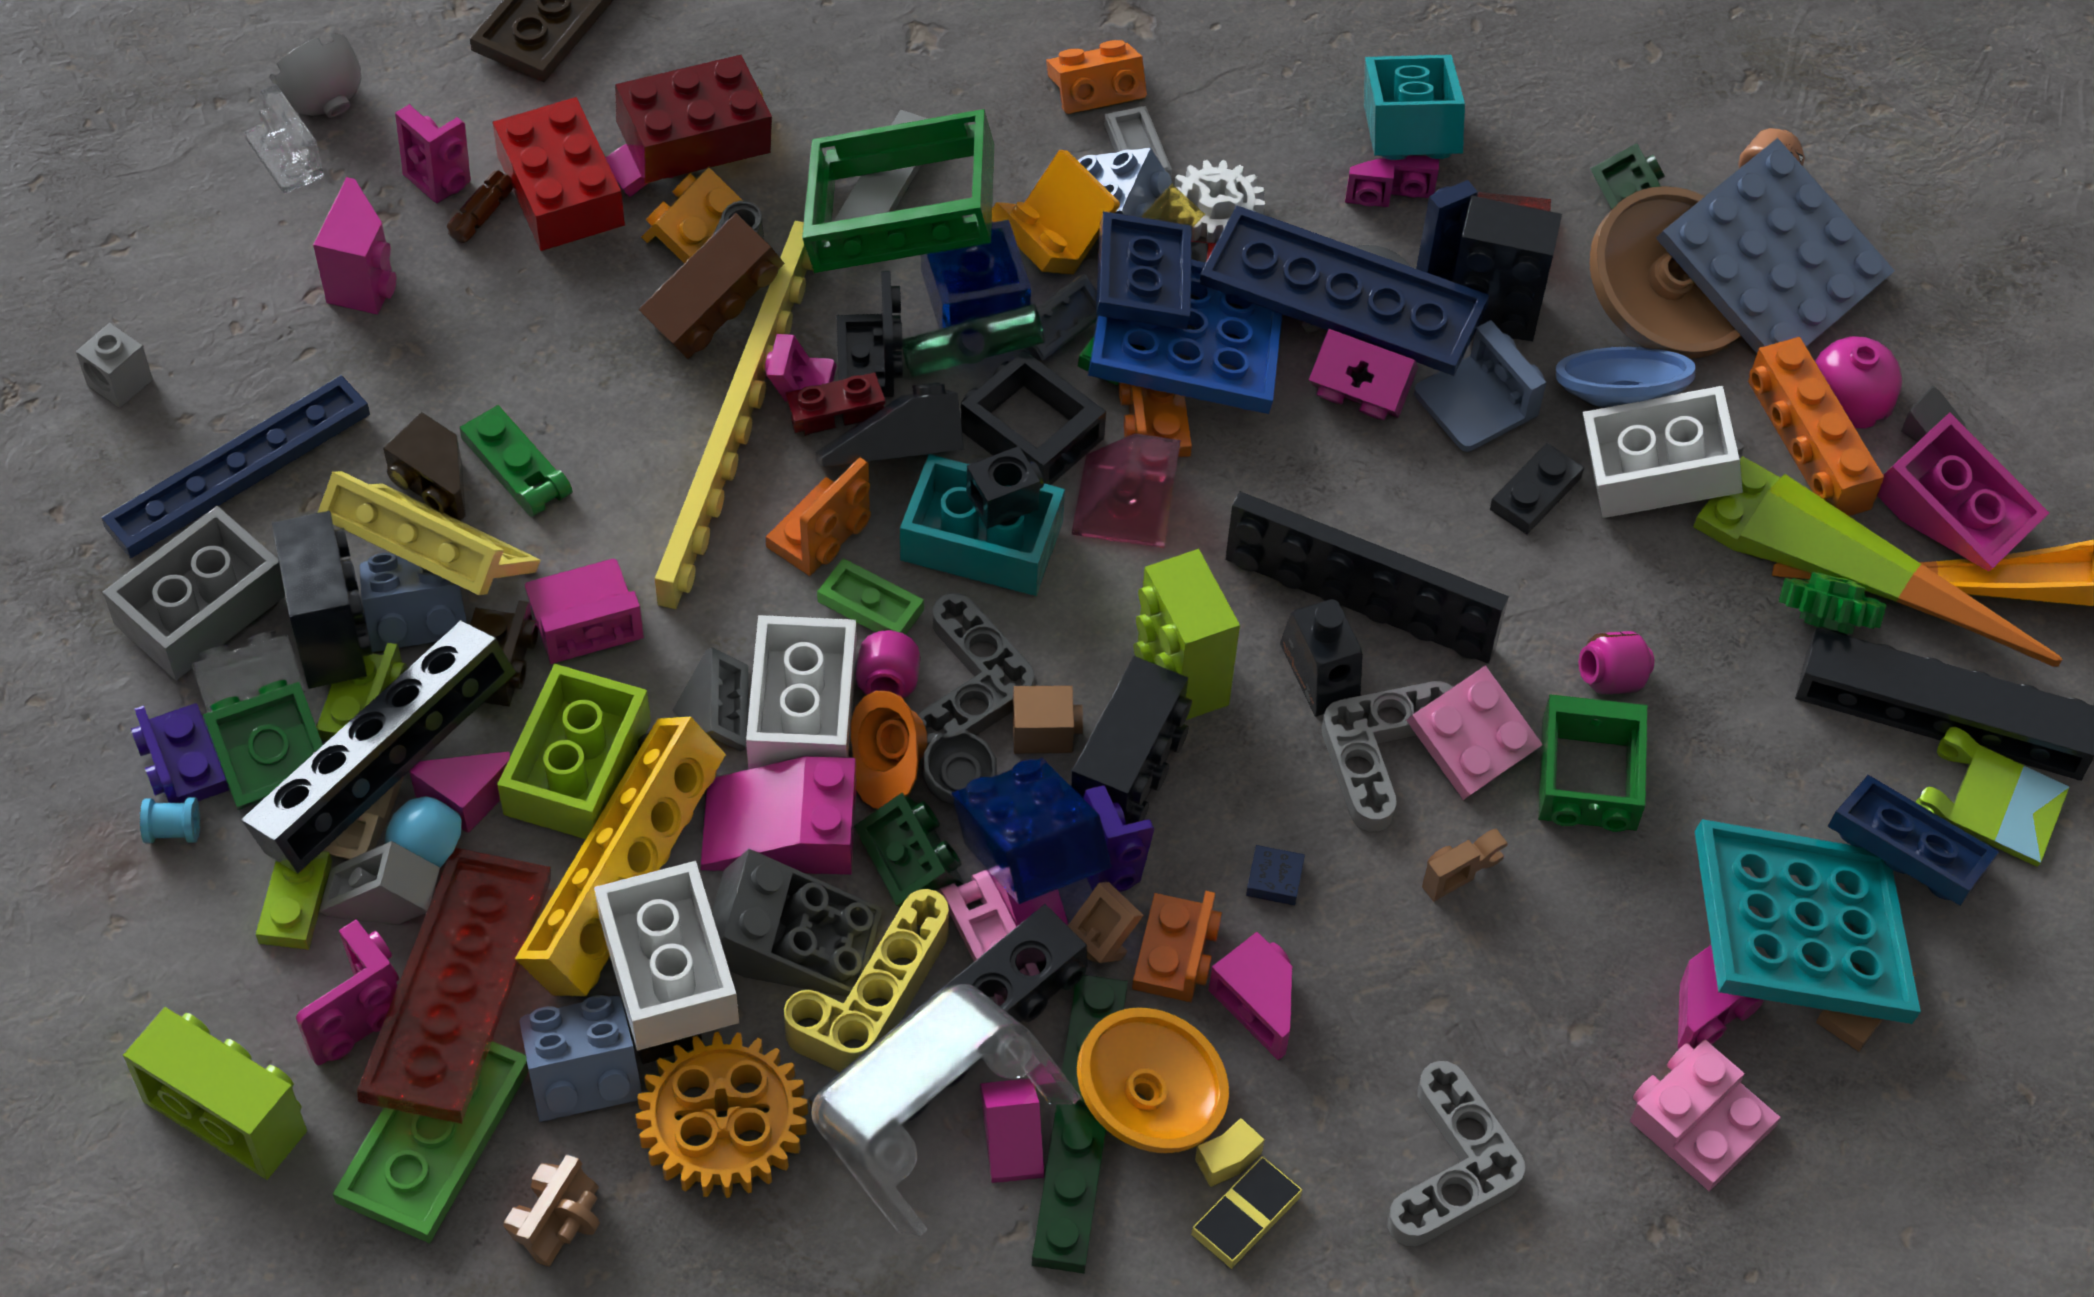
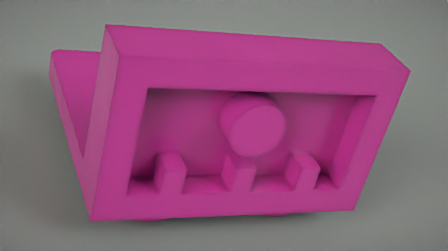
(584, 610)

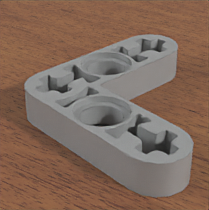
(1363, 742)
(1475, 1158)

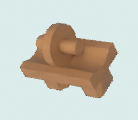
(559, 1213)

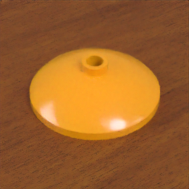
(1166, 1064)

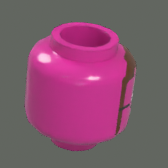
(1616, 662)

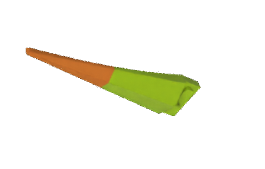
(1801, 530)

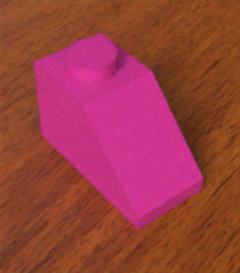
(1256, 990)

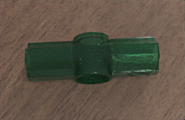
(945, 346)

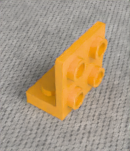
(1059, 216)

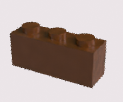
(712, 286)

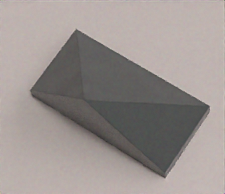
(718, 698)

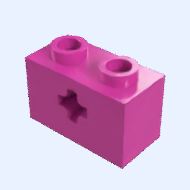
(1343, 356)

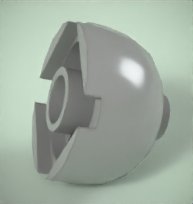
(319, 77)

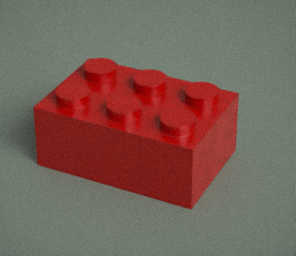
(559, 173)

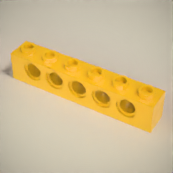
(626, 841)

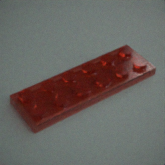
(454, 986)

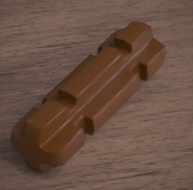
(479, 206)

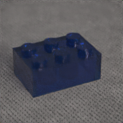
(1031, 830)

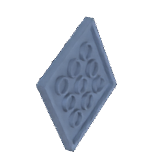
(1775, 251)

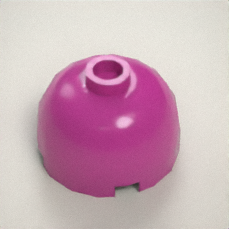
(1862, 378)

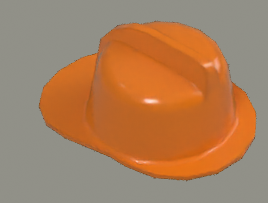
(886, 747)

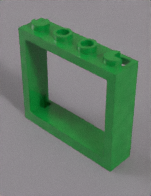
(907, 230)

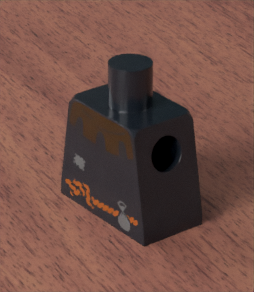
(1317, 642)

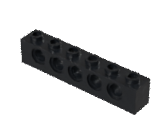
(378, 746)
(1037, 940)

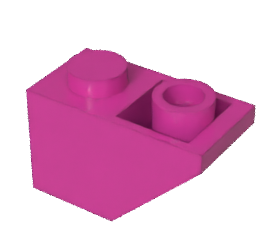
(1703, 1008)

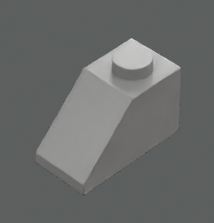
(380, 886)

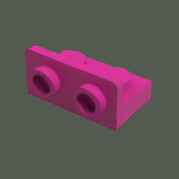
(431, 155)

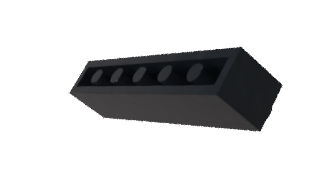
(1933, 696)

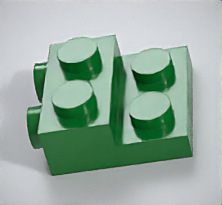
(262, 739)

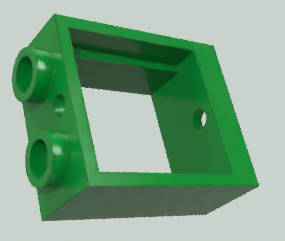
(1615, 724)

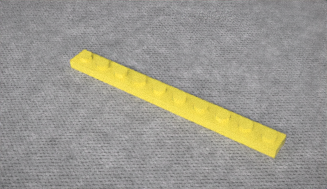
(732, 426)

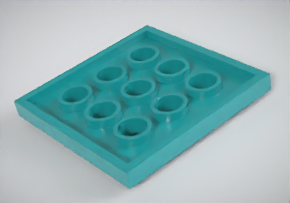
(1789, 978)

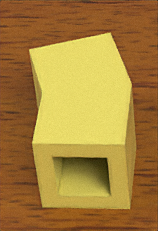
(1229, 1153)

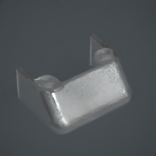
(872, 1099)

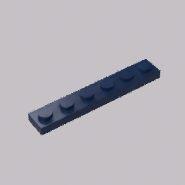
(235, 466)

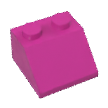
(354, 253)

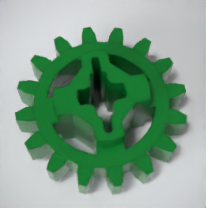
(1832, 603)

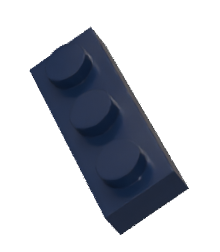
(1444, 229)

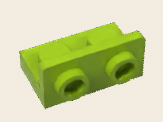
(352, 696)

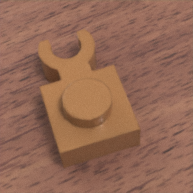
(1456, 866)

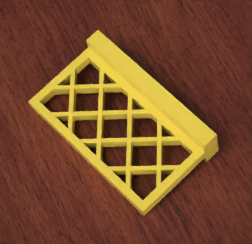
(422, 534)

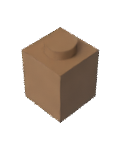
(1045, 719)

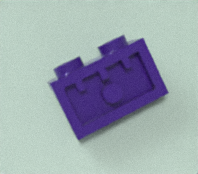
(181, 754)
(1126, 844)

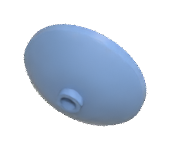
(1624, 374)

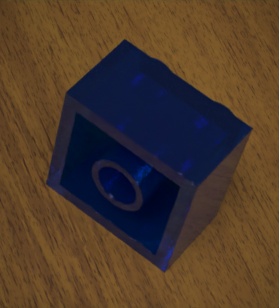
(977, 279)

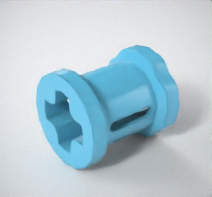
(169, 820)

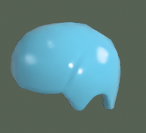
(426, 829)

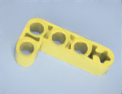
(879, 979)

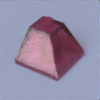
(1128, 491)

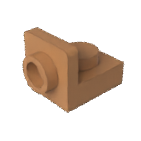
(1105, 923)

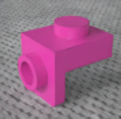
(792, 369)

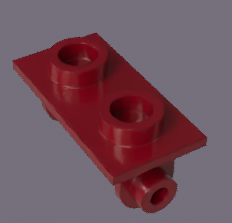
(816, 406)

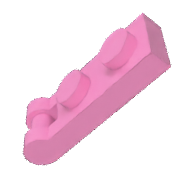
(984, 924)

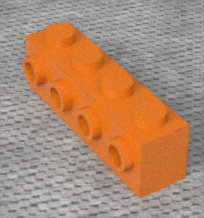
(1815, 426)

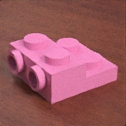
(1702, 1113)

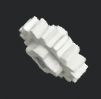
(1216, 194)

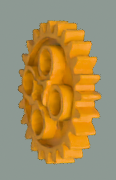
(724, 1156)

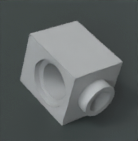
(114, 365)

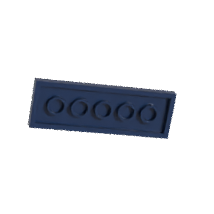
(1344, 289)

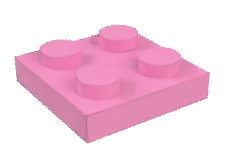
(1474, 732)

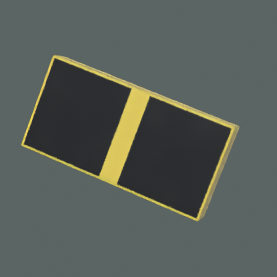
(1246, 1212)

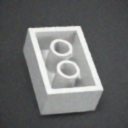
(1663, 452)
(801, 689)
(667, 955)

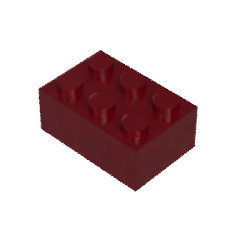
(693, 118)

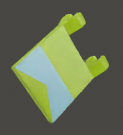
(1998, 799)

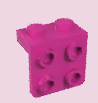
(355, 1006)

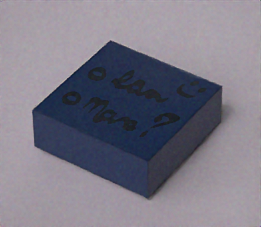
(1275, 875)

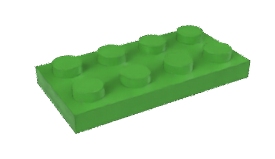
(418, 1163)

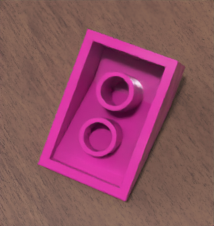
(1960, 495)
(787, 811)

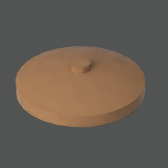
(1645, 286)

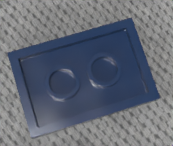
(1144, 270)
(1913, 840)

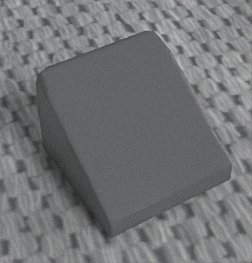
(1927, 413)

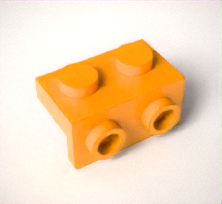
(692, 216)

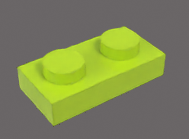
(293, 904)

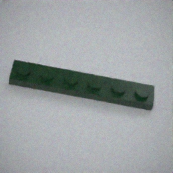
(1075, 1143)

